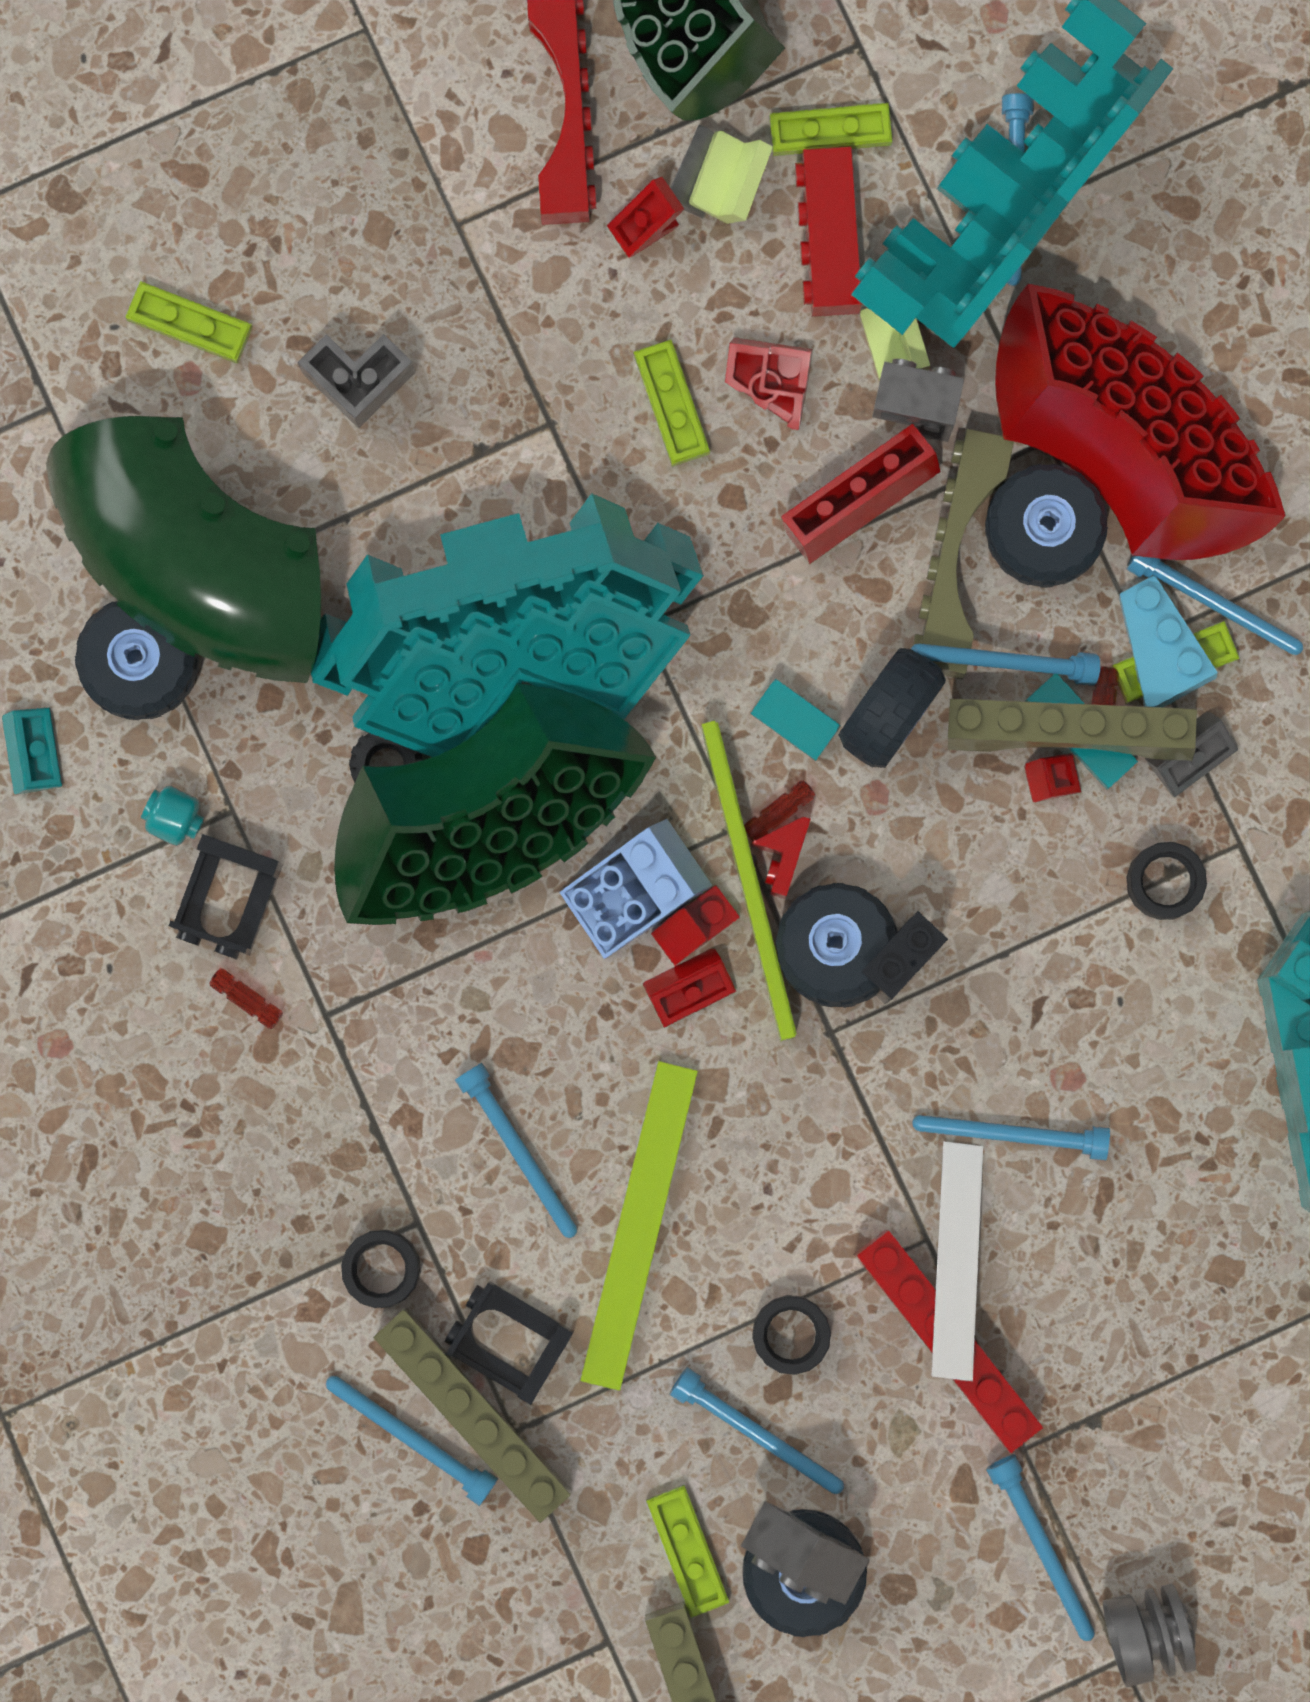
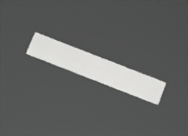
(957, 1261)

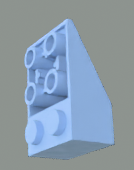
(635, 888)

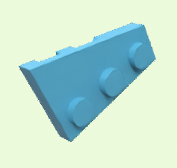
(1162, 645)

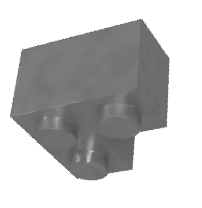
(361, 385)
(919, 398)
(803, 1555)

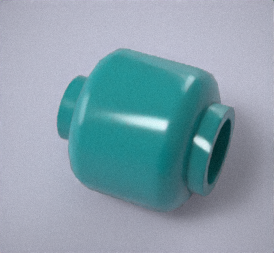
(172, 815)

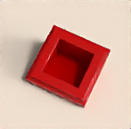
(1052, 777)

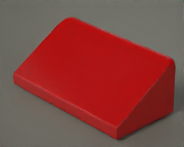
(689, 987)

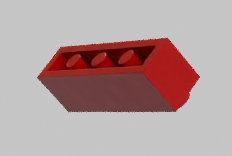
(830, 231)
(861, 493)

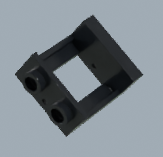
(189, 914)
(904, 956)
(466, 1350)

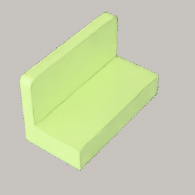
(730, 177)
(889, 344)

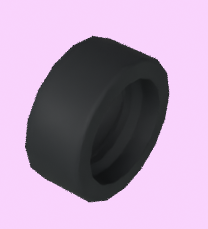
(1188, 858)
(351, 1259)
(801, 1364)

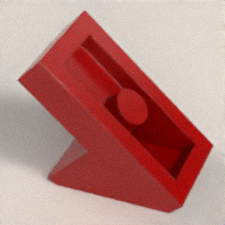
(646, 218)
(788, 844)
(695, 925)

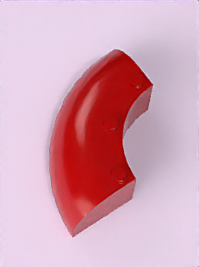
(1133, 427)

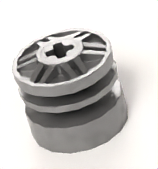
(1150, 1635)

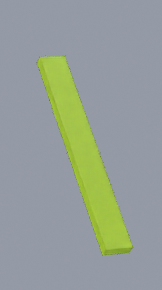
(748, 881)
(639, 1226)

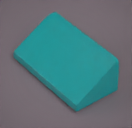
(795, 719)
(31, 750)

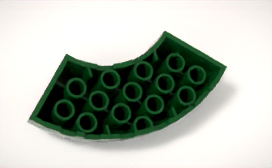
(698, 51)
(186, 550)
(485, 810)

